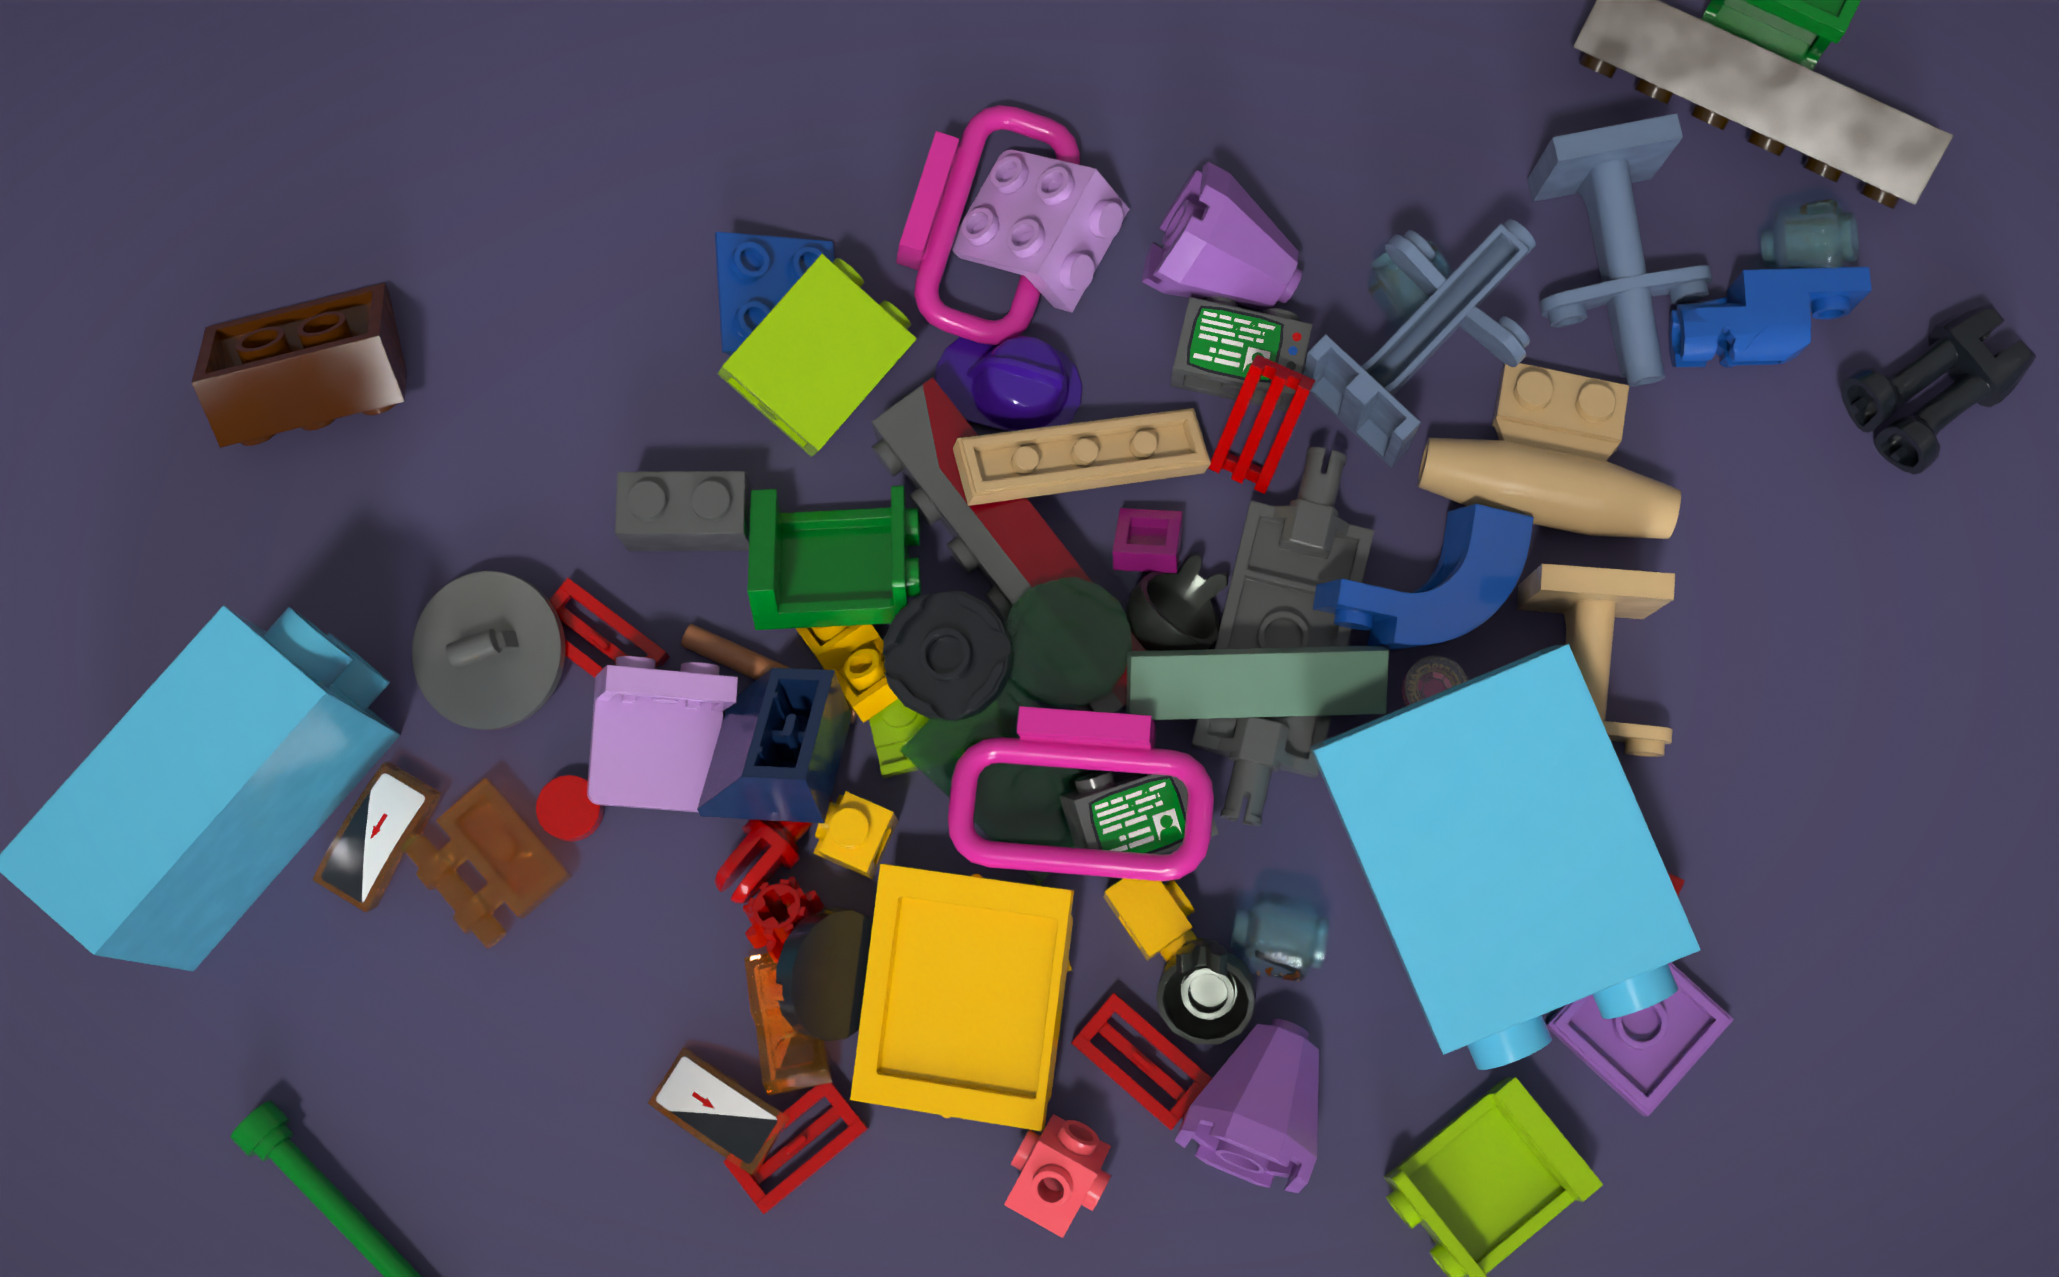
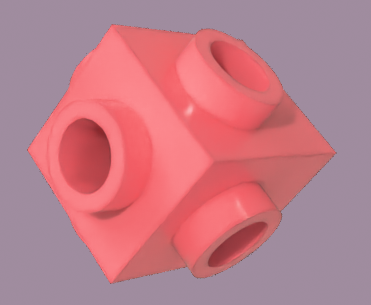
(1058, 1174)

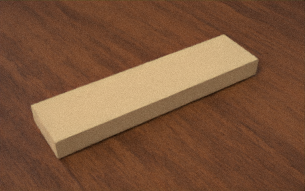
(1080, 456)

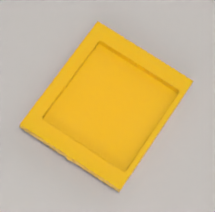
(963, 996)

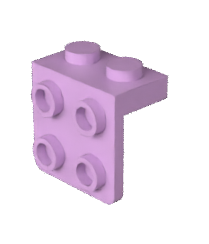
(1042, 223)
(655, 733)

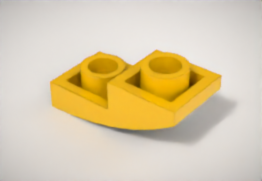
(858, 664)

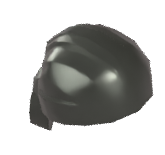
(1176, 608)
(1206, 993)

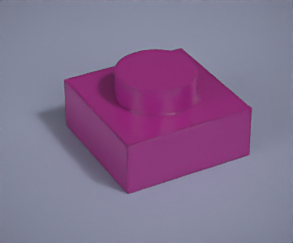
(1147, 540)

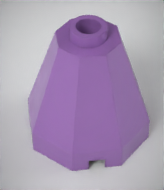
(1221, 246)
(1260, 1109)

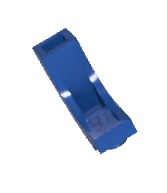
(1472, 580)

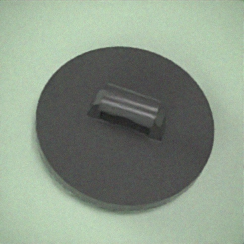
(488, 650)

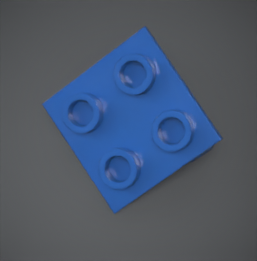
(755, 276)

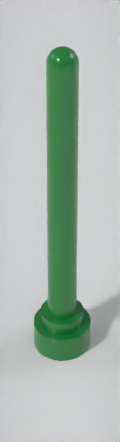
(267, 1136)

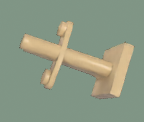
(1590, 603)

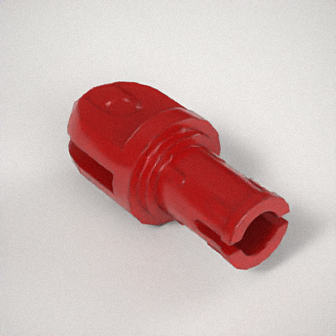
(778, 843)

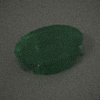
(1068, 642)

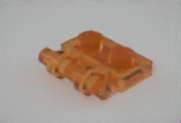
(503, 851)

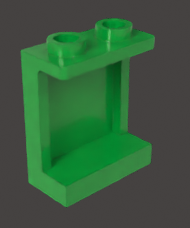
(1786, 27)
(831, 564)

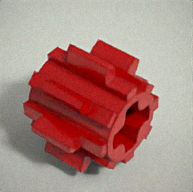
(774, 905)

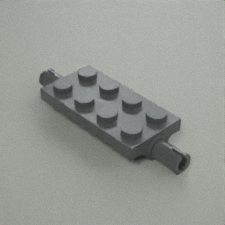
(1271, 606)

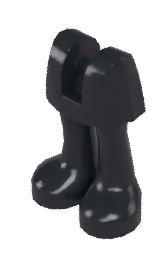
(1953, 350)

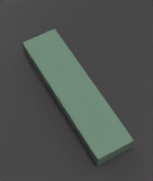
(1257, 682)

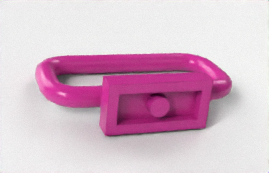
(939, 209)
(1090, 743)

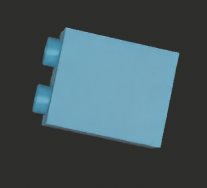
(203, 791)
(1508, 856)

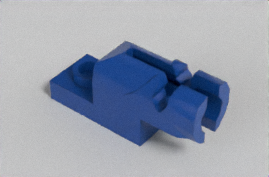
(1764, 315)

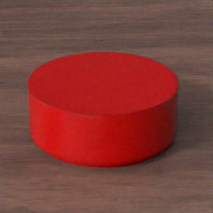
(566, 809)

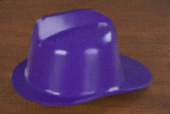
(1010, 383)

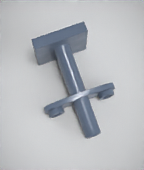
(1602, 169)
(1365, 393)

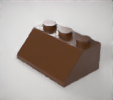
(300, 366)

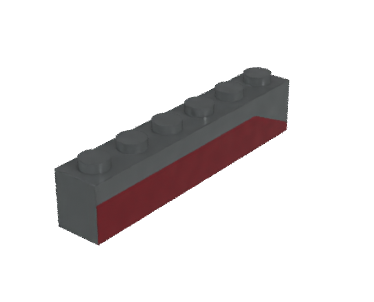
(999, 539)

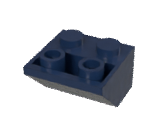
(779, 749)

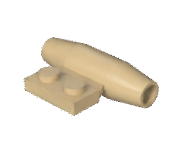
(1554, 459)

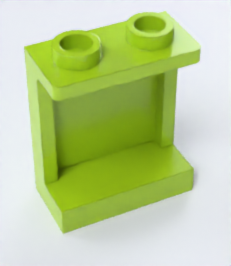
(818, 353)
(1489, 1180)

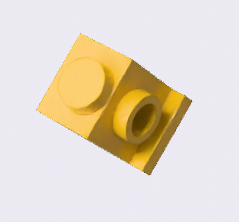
(855, 834)
(1152, 915)

